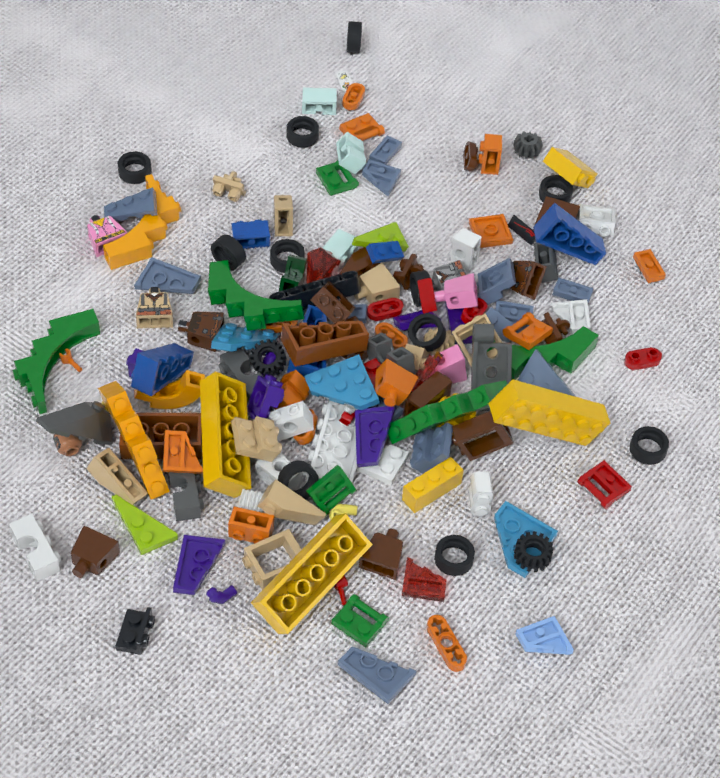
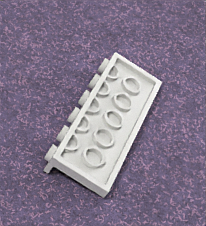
(334, 442)

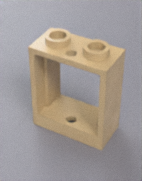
(464, 331)
(283, 539)

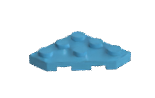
(233, 337)
(344, 383)
(510, 525)

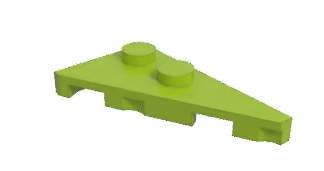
(383, 234)
(144, 529)

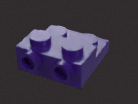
(265, 393)

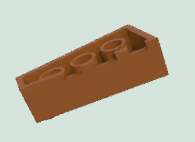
(323, 341)

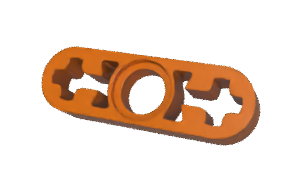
(446, 652)

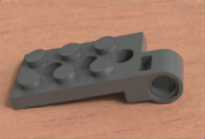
(481, 341)

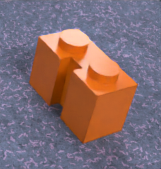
(294, 388)

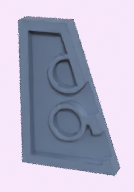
(134, 205)
(167, 278)
(541, 374)
(377, 675)

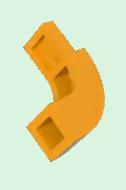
(175, 394)

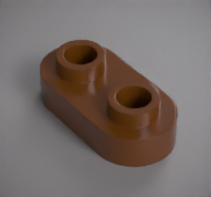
(470, 156)

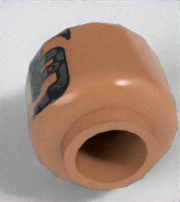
(67, 445)

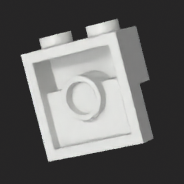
(598, 219)

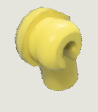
(343, 508)

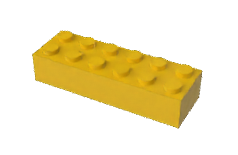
(221, 401)
(549, 413)
(311, 574)

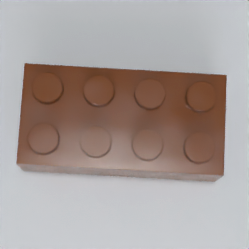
(156, 424)

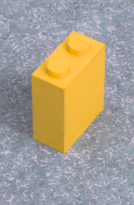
(570, 167)

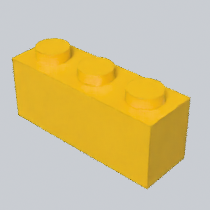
(432, 484)

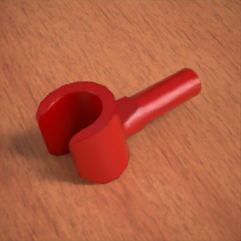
(347, 418)
(342, 583)

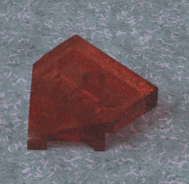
(320, 264)

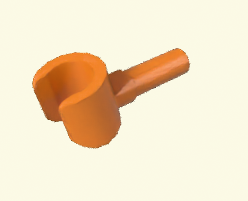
(67, 359)

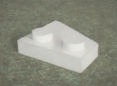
(575, 312)
(389, 466)

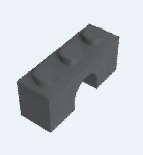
(381, 347)
(235, 365)
(186, 503)

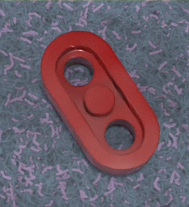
(383, 309)
(471, 312)
(643, 358)

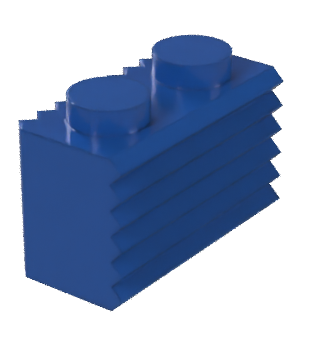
(251, 233)

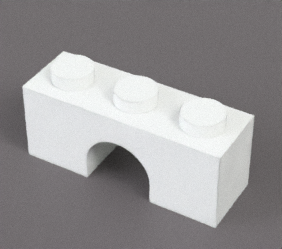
(28, 533)

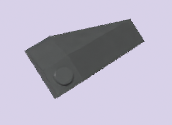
(81, 421)

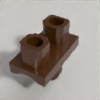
(407, 266)
(560, 327)

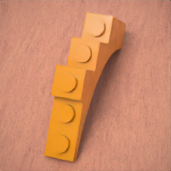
(139, 241)
(137, 441)

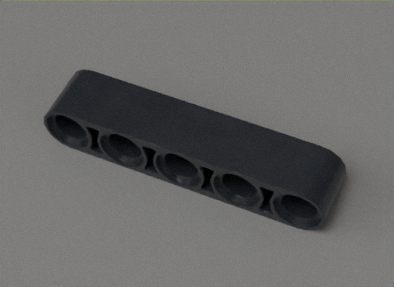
(346, 283)

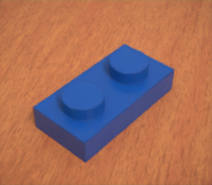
(385, 252)

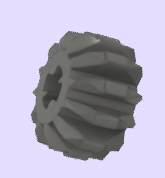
(527, 145)

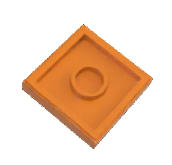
(492, 229)

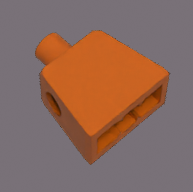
(393, 383)

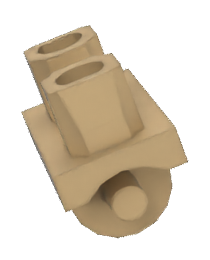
(229, 183)

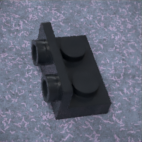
(135, 630)

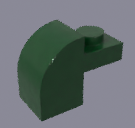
(294, 272)

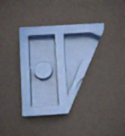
(544, 637)

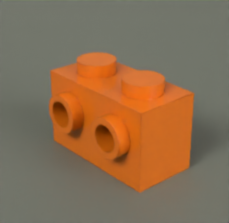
(491, 154)
(250, 525)

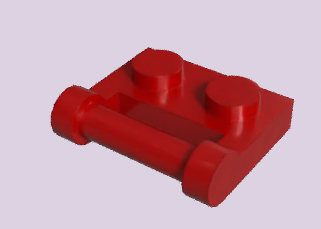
(609, 480)

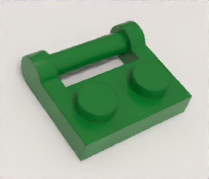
(332, 181)
(328, 486)
(356, 625)

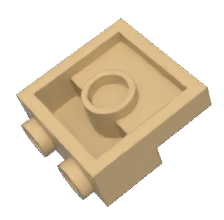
(256, 438)

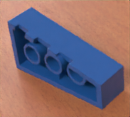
(568, 235)
(160, 367)

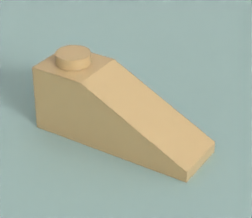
(116, 477)
(288, 505)

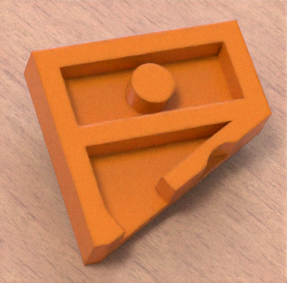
(179, 454)

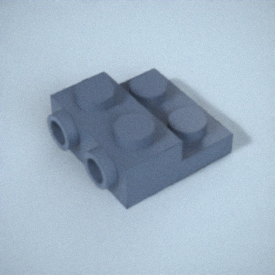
(494, 280)
(431, 448)

